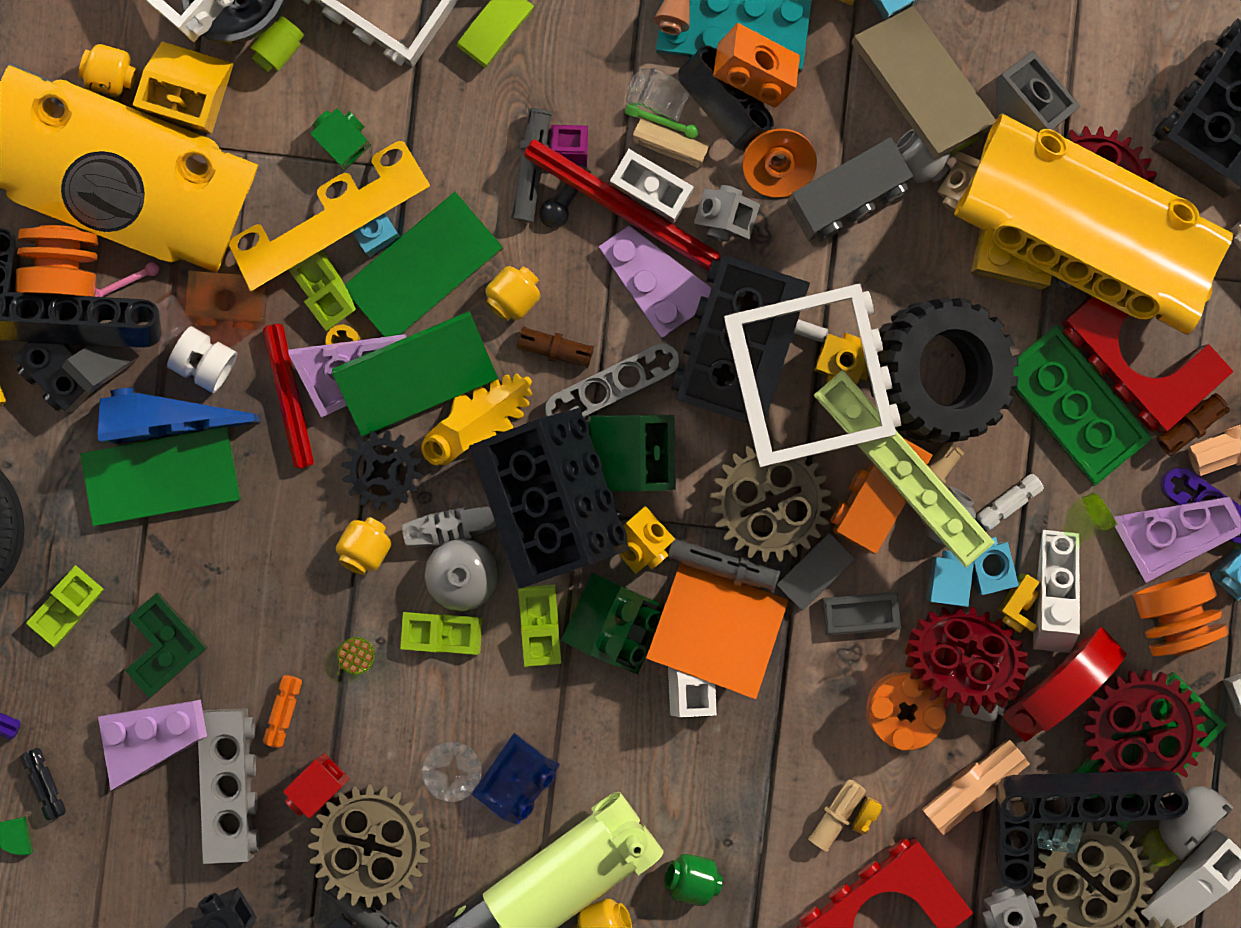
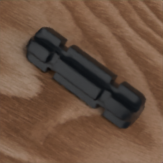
(43, 784)

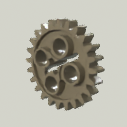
(784, 532)
(378, 812)
(1112, 855)

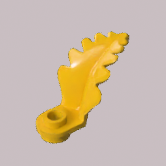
(477, 418)

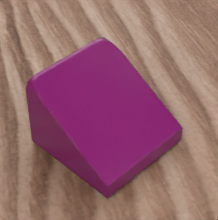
(570, 142)

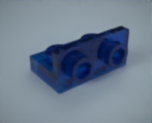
(516, 780)

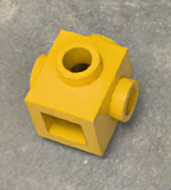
(829, 357)
(646, 541)

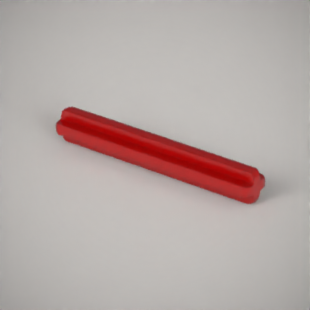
(288, 396)

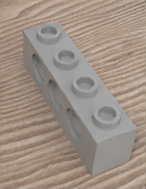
(217, 842)

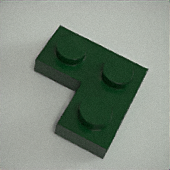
(172, 648)

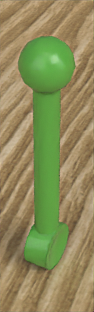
(691, 131)

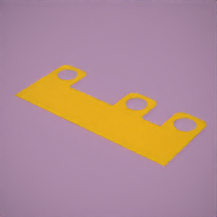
(338, 219)

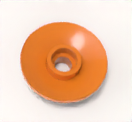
(783, 176)

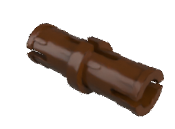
(555, 347)
(1193, 424)

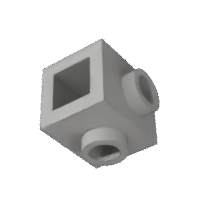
(726, 213)
(1006, 901)

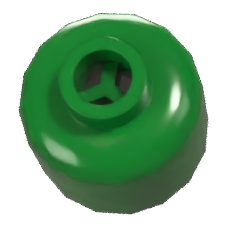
(693, 879)

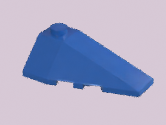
(141, 417)

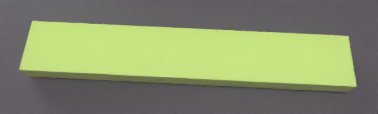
(906, 471)

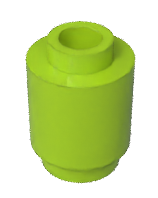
(276, 45)

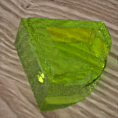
(1098, 512)

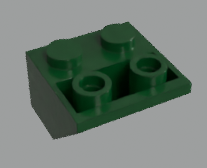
(635, 450)
(613, 623)

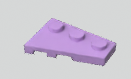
(656, 281)
(315, 368)
(1177, 533)
(147, 737)

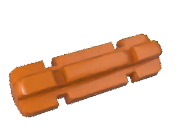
(282, 711)

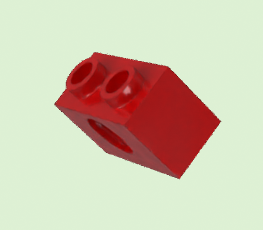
(315, 786)

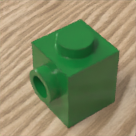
(340, 137)

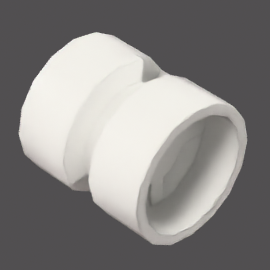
(213, 366)

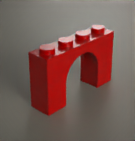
(1159, 400)
(905, 871)

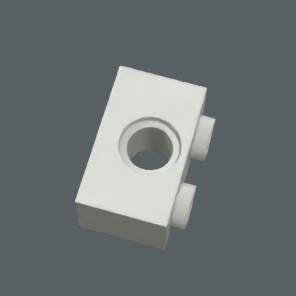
(651, 186)

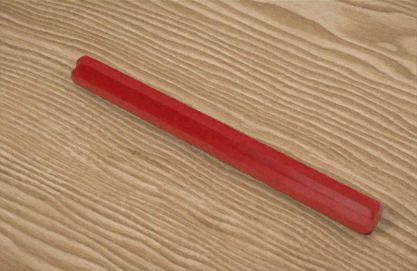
(620, 204)

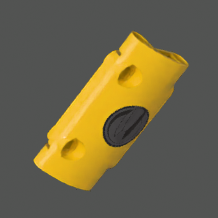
(118, 171)

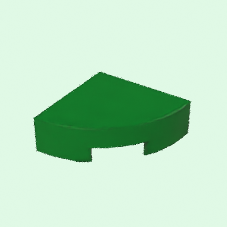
(15, 836)

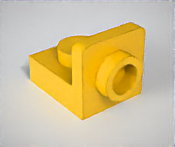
(1016, 599)

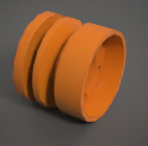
(56, 261)
(1180, 614)

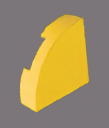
(868, 812)

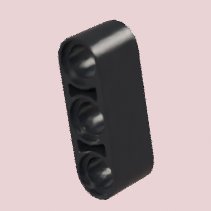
(730, 109)

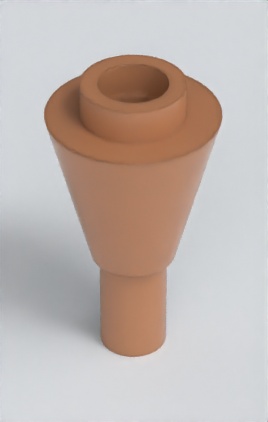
(673, 16)

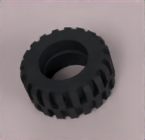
(986, 361)

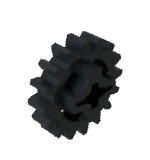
(372, 456)

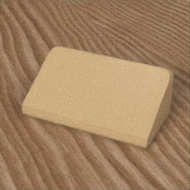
(670, 142)

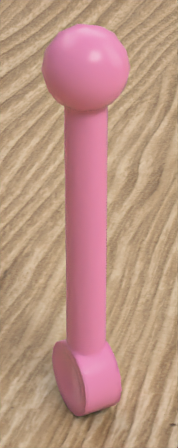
(151, 269)

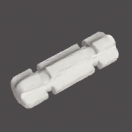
(1010, 502)

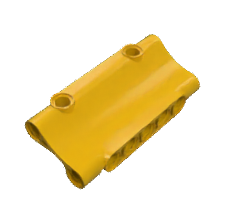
(1094, 224)

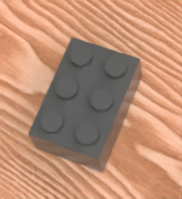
(850, 191)

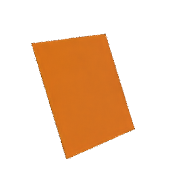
(718, 630)

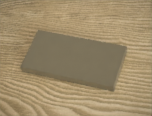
(924, 82)

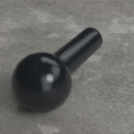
(555, 211)

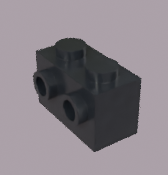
(43, 364)

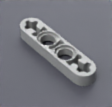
(610, 381)

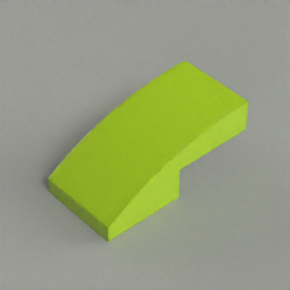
(493, 29)
(324, 287)
(65, 607)
(539, 625)
(441, 633)

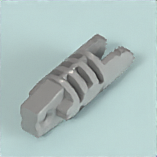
(447, 526)

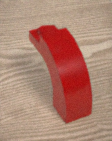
(1067, 686)

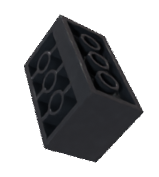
(1207, 106)
(765, 339)
(549, 497)

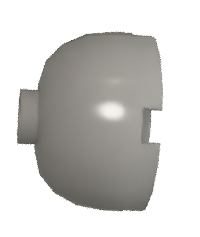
(461, 574)
(1197, 823)

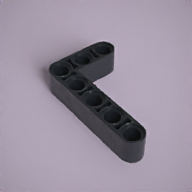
(85, 311)
(1074, 807)

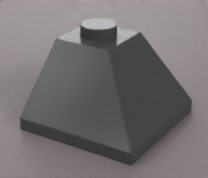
(1033, 95)

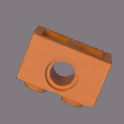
(756, 65)

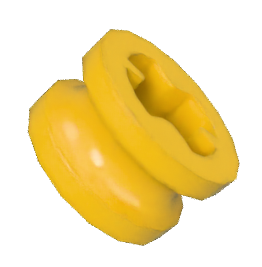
(350, 332)

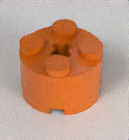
(900, 732)

